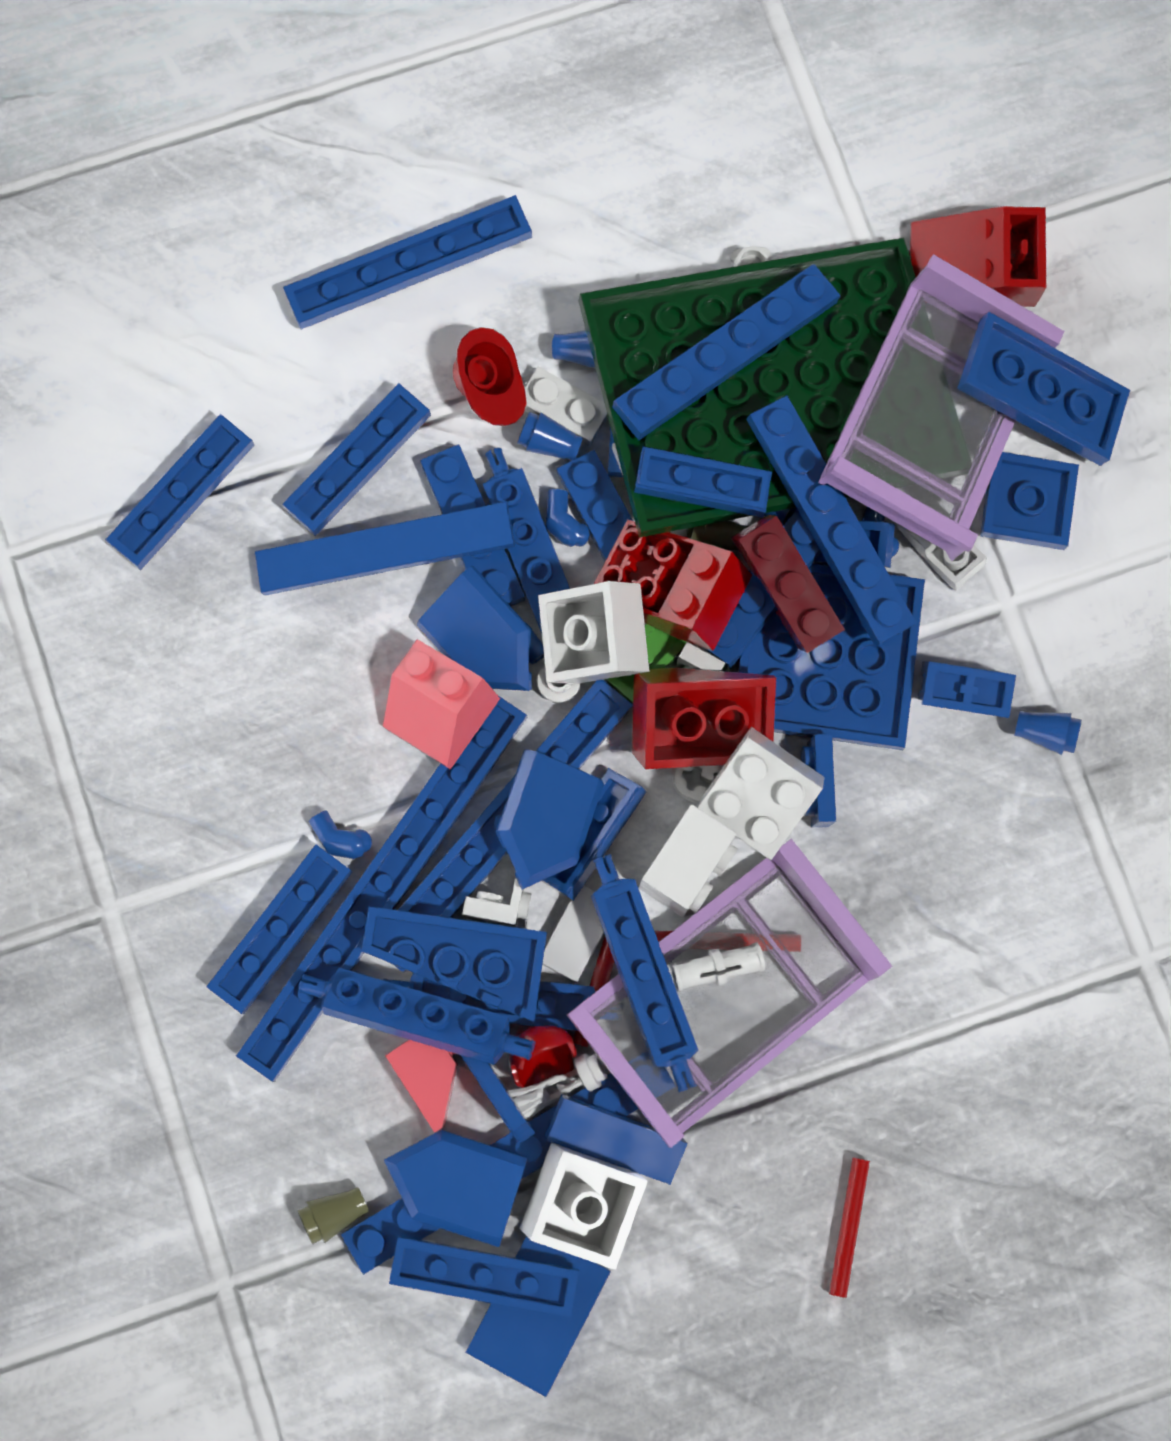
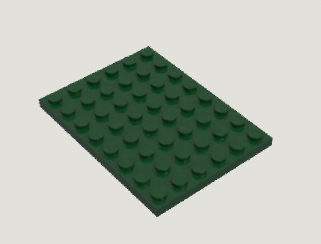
(818, 367)

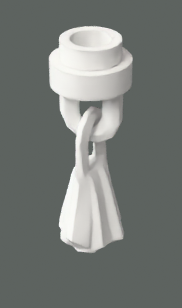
(535, 1097)

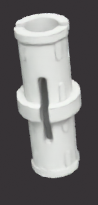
(717, 967)

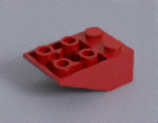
(993, 245)
(684, 583)

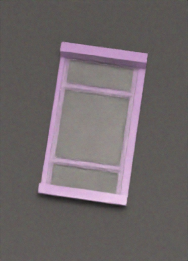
(915, 439)
(812, 965)

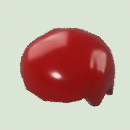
(549, 1057)

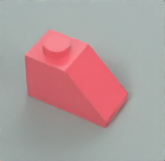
(428, 1077)

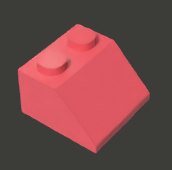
(436, 703)

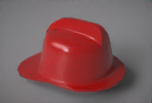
(490, 377)

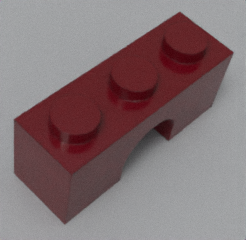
(789, 582)

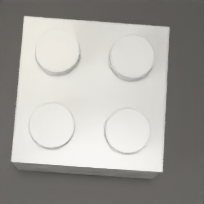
(593, 632)
(761, 793)
(687, 860)
(583, 1206)

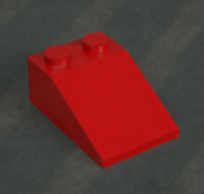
(698, 715)

